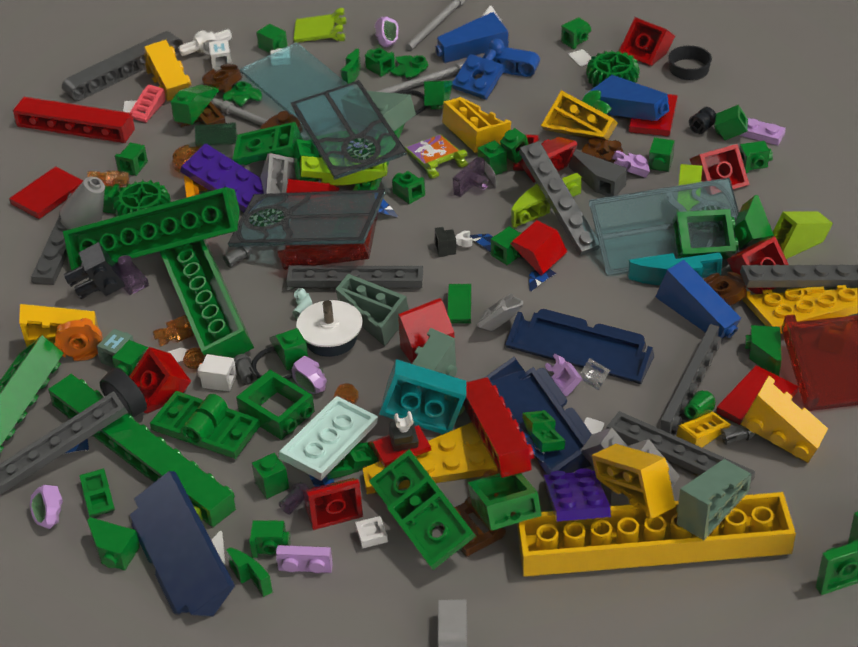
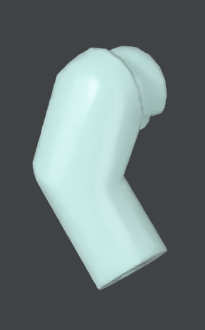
(303, 301)

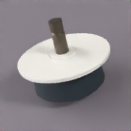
(330, 327)

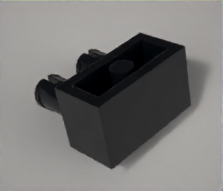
(99, 268)

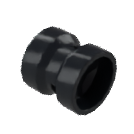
(702, 120)

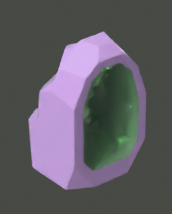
(386, 31)
(309, 375)
(46, 505)

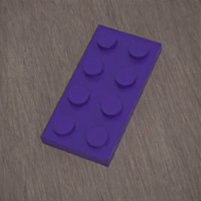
(218, 171)
(576, 495)

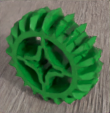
(612, 63)
(139, 197)

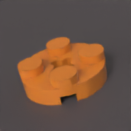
(78, 329)

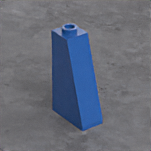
(471, 38)
(632, 99)
(696, 301)

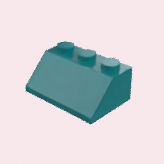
(427, 394)

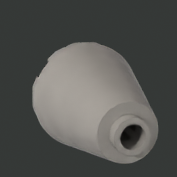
(84, 205)

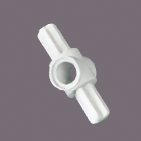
(201, 42)

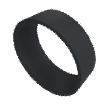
(689, 52)
(125, 389)

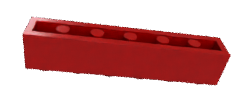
(74, 119)
(497, 428)

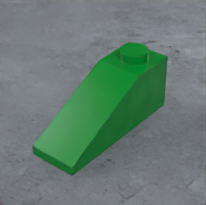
(191, 102)

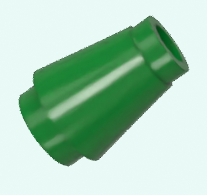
(700, 404)

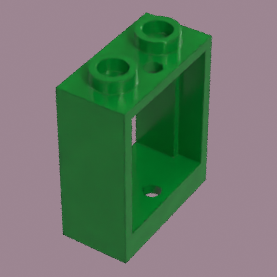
(682, 238)
(263, 389)
(514, 495)

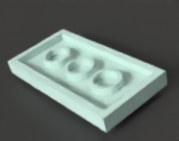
(328, 438)

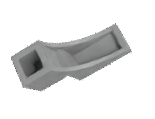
(609, 437)

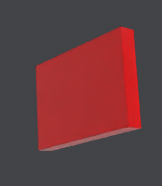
(660, 127)
(46, 192)
(742, 396)

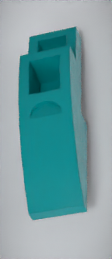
(653, 268)

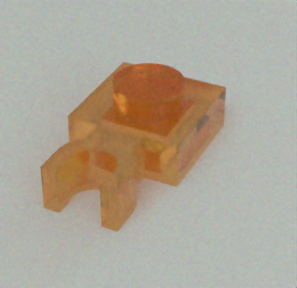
(176, 329)

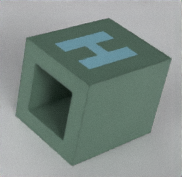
(111, 345)

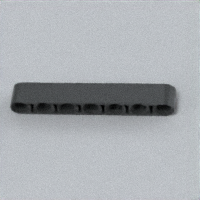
(114, 68)

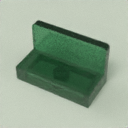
(215, 134)

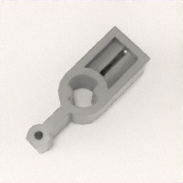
(452, 623)

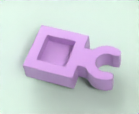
(634, 163)
(564, 375)

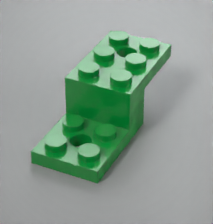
(257, 144)
(422, 509)
(840, 565)

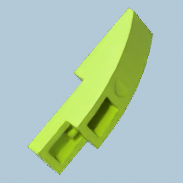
(316, 168)
(534, 203)

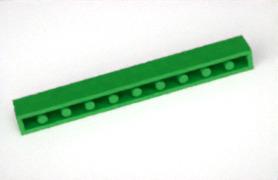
(146, 451)

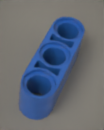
(517, 61)

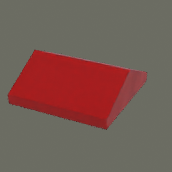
(540, 246)
(384, 451)

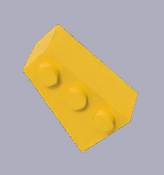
(167, 71)
(577, 118)
(472, 124)
(784, 423)

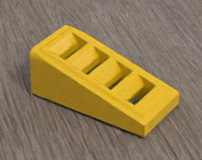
(700, 431)

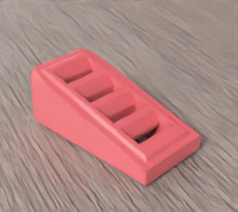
(149, 102)

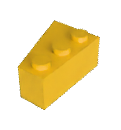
(44, 320)
(636, 475)

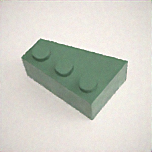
(394, 107)
(376, 305)
(437, 353)
(711, 497)

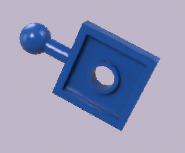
(477, 65)

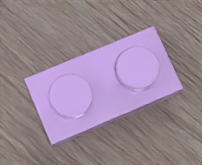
(764, 132)
(304, 559)

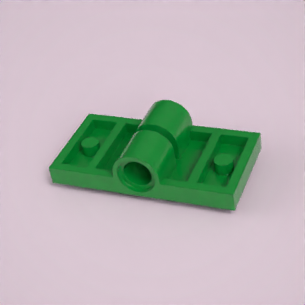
(206, 423)

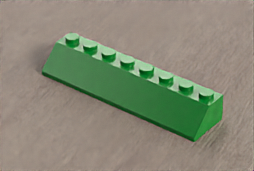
(158, 227)
(206, 300)
(23, 380)

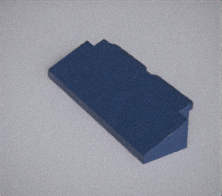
(576, 342)
(538, 392)
(180, 548)

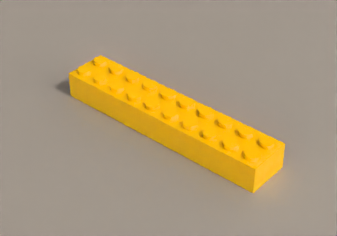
(629, 539)

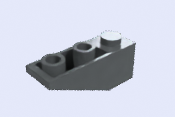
(599, 174)

